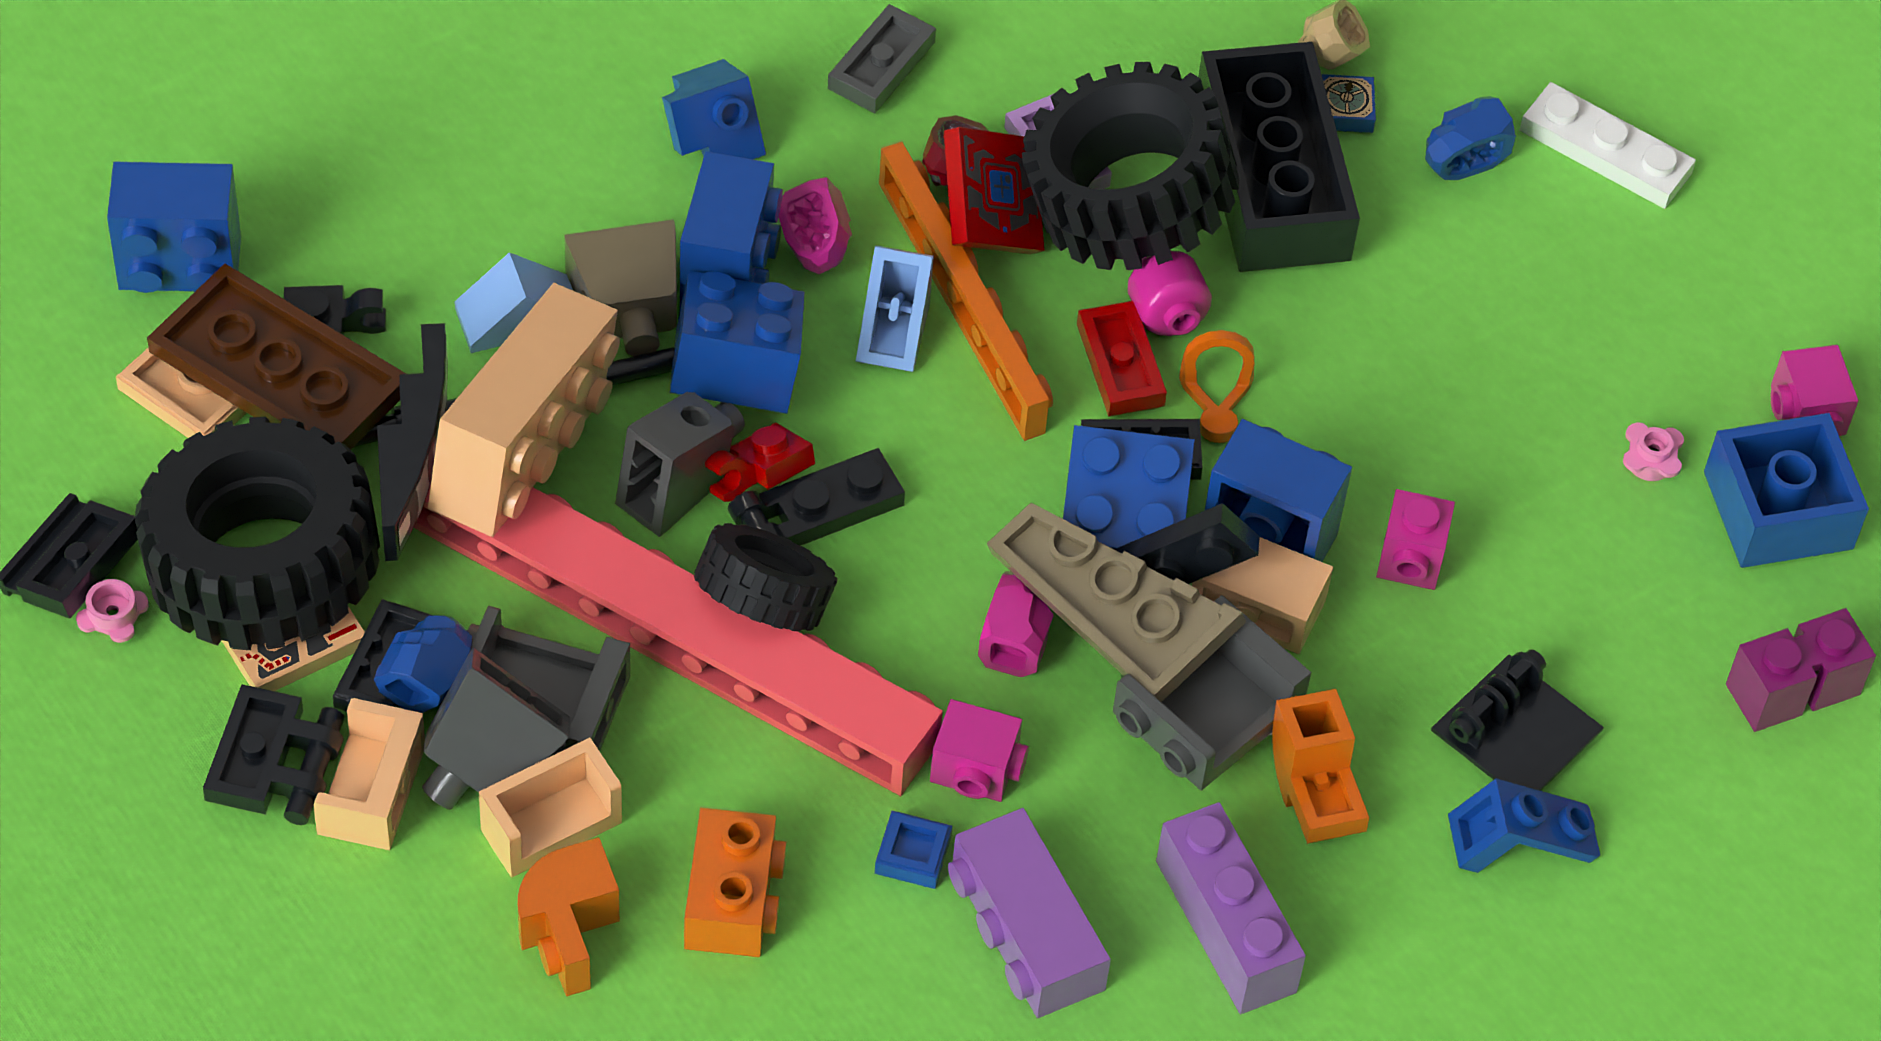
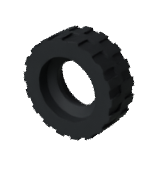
(765, 577)

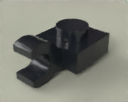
(358, 313)

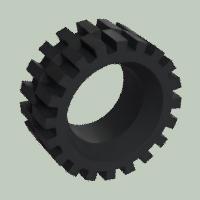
(1121, 119)

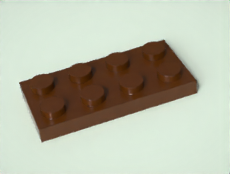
(275, 359)

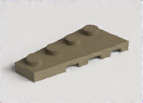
(1115, 602)

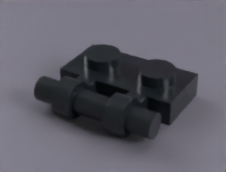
(256, 745)

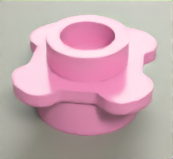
(1652, 464)
(108, 596)

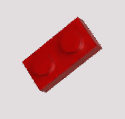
(1121, 358)

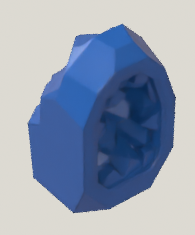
(1471, 139)
(423, 663)

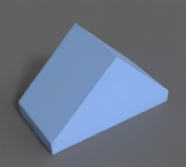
(502, 300)
(895, 308)

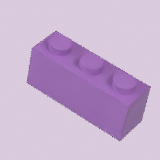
(1230, 908)
(1028, 913)

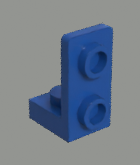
(1515, 814)

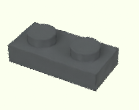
(881, 58)

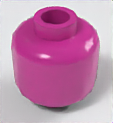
(1170, 295)

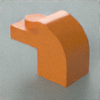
(1313, 765)
(561, 899)

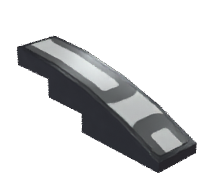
(410, 447)

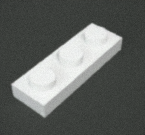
(1607, 145)

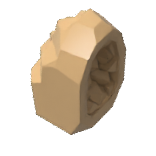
(1336, 34)

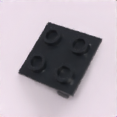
(1517, 724)

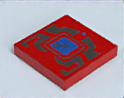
(990, 192)

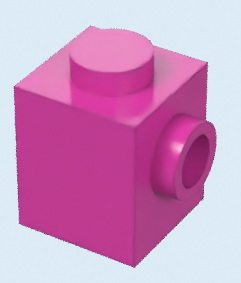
(1814, 384)
(1415, 539)
(978, 751)

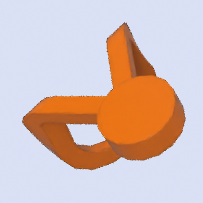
(1217, 422)

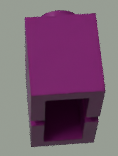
(1777, 673)

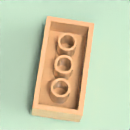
(523, 410)

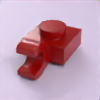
(763, 458)

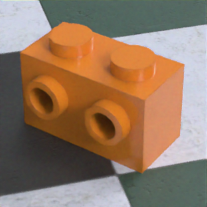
(731, 882)

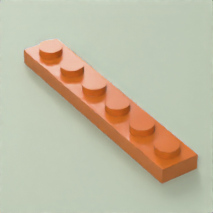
(971, 303)

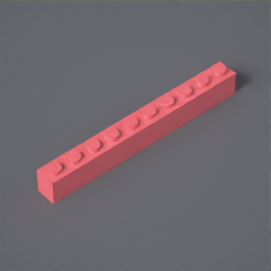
(665, 615)

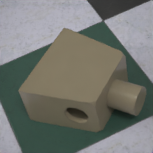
(631, 272)

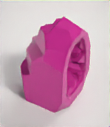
(816, 224)
(1014, 629)

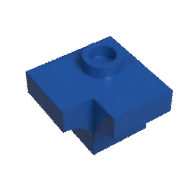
(714, 112)

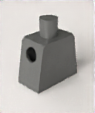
(666, 459)
(488, 731)

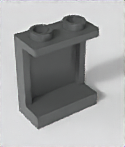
(570, 678)
(1218, 708)

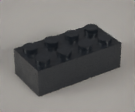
(1291, 169)

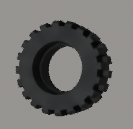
(271, 588)

